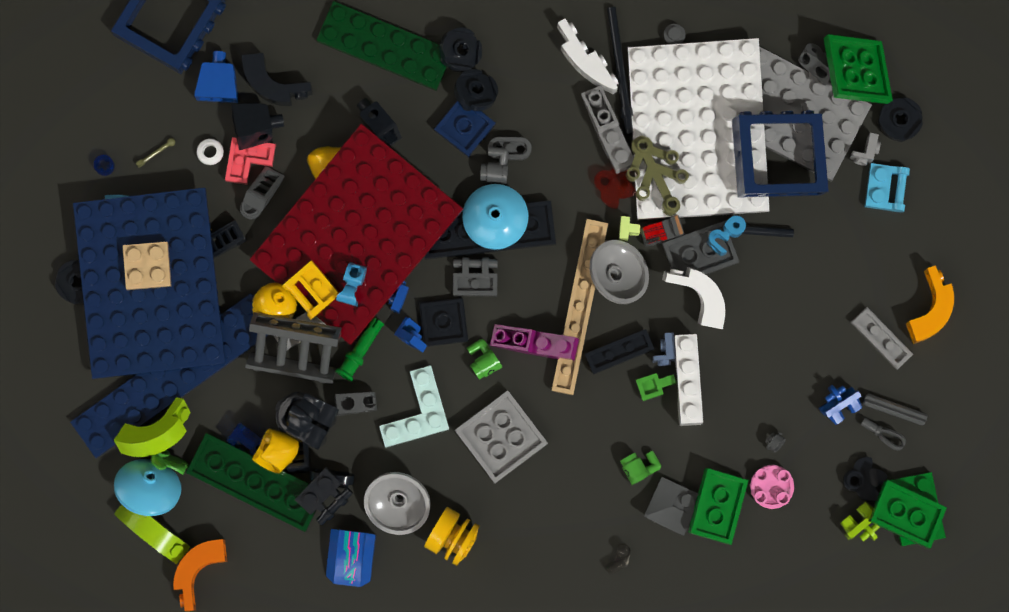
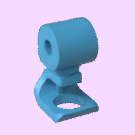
(733, 227)
(354, 277)

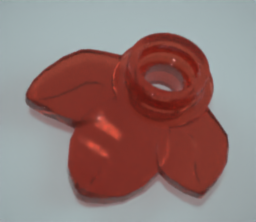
(617, 188)

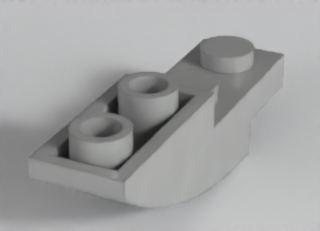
(608, 129)

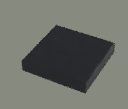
(443, 322)

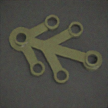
(655, 172)

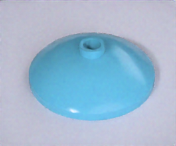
(491, 231)
(147, 495)

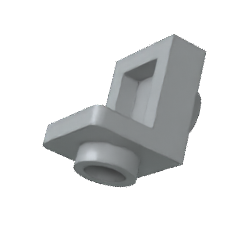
(871, 148)

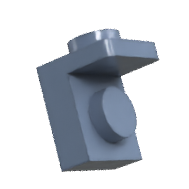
(667, 346)

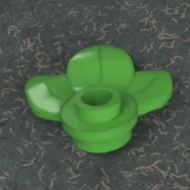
(164, 460)

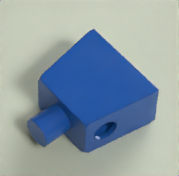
(217, 80)

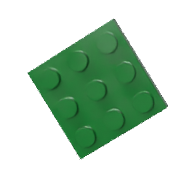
(857, 69)

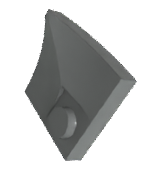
(672, 506)

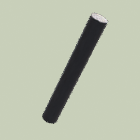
(769, 231)

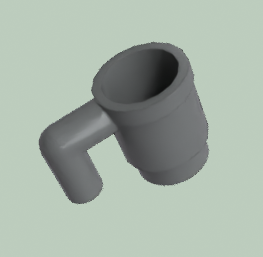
(493, 171)

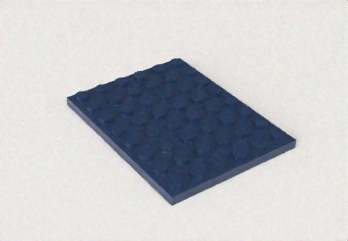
(150, 326)

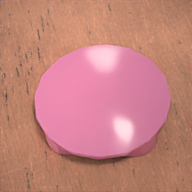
(772, 486)

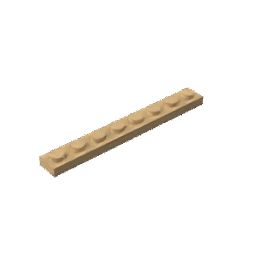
(579, 306)

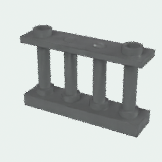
(297, 330)

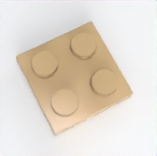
(147, 265)

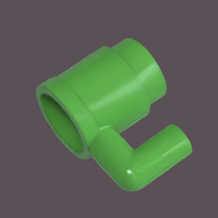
(485, 364)
(635, 468)

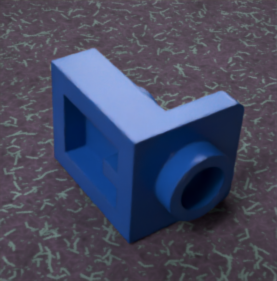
(397, 299)
(408, 333)

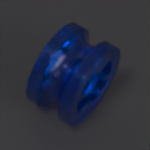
(101, 171)

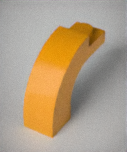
(940, 311)

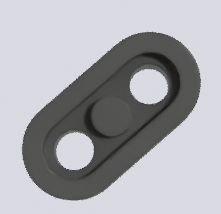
(511, 145)

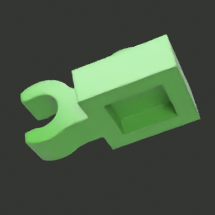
(652, 386)

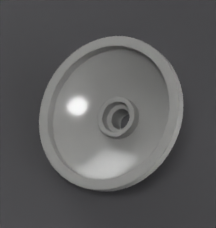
(626, 267)
(396, 514)

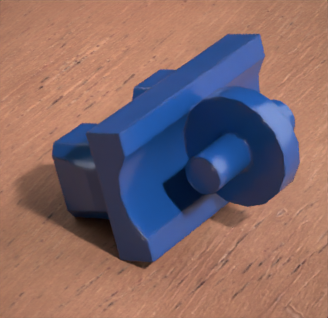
(838, 400)

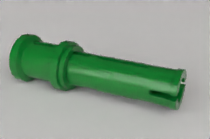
(355, 357)

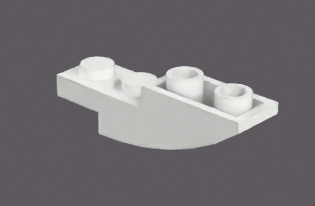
(589, 66)

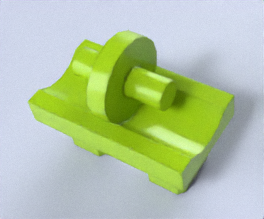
(852, 528)

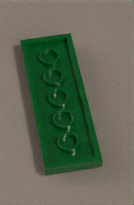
(382, 45)
(249, 482)

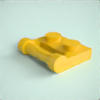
(316, 284)

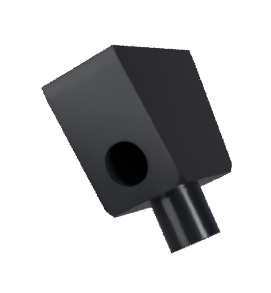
(379, 121)
(254, 124)

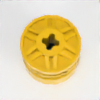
(452, 536)

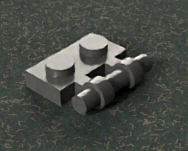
(475, 283)

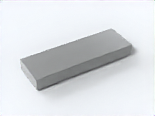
(881, 338)

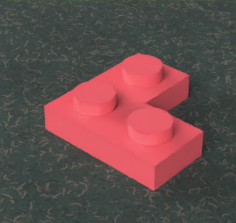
(241, 160)

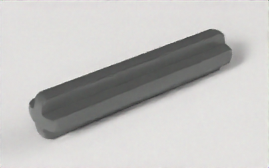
(895, 409)

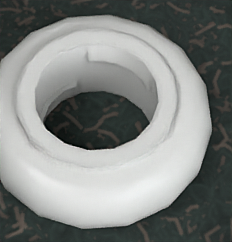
(213, 160)

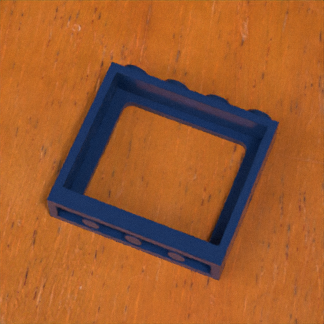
(193, 43)
(744, 160)

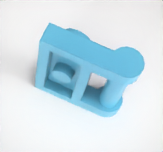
(879, 187)

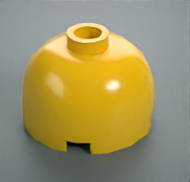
(274, 301)

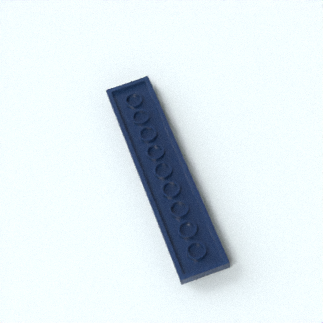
(153, 392)

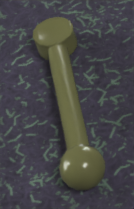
(170, 142)

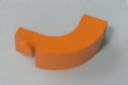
(190, 565)

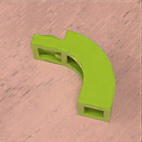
(157, 437)
(154, 534)

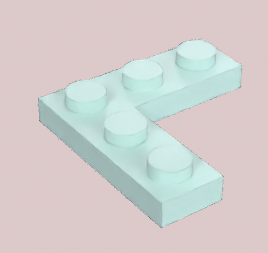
(422, 425)

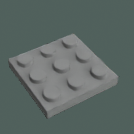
(501, 437)

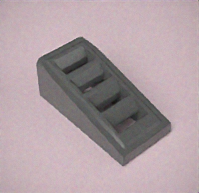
(257, 199)

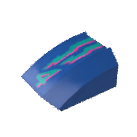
(350, 557)

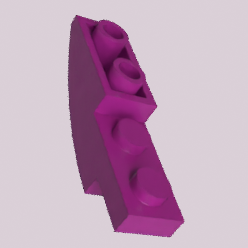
(534, 342)

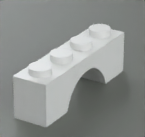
(688, 380)

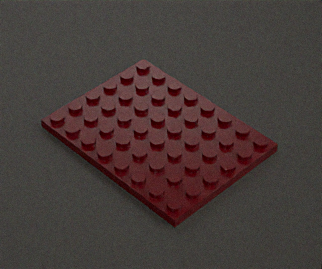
(361, 211)

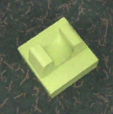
(627, 229)

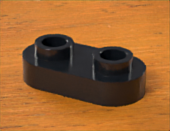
(346, 477)

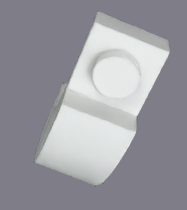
(712, 302)

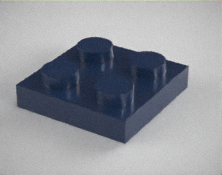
(464, 128)

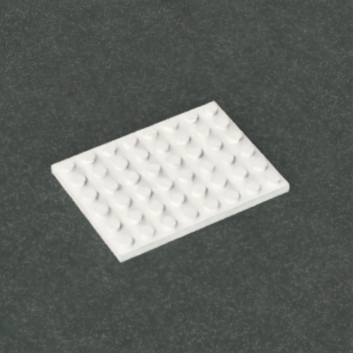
(687, 104)

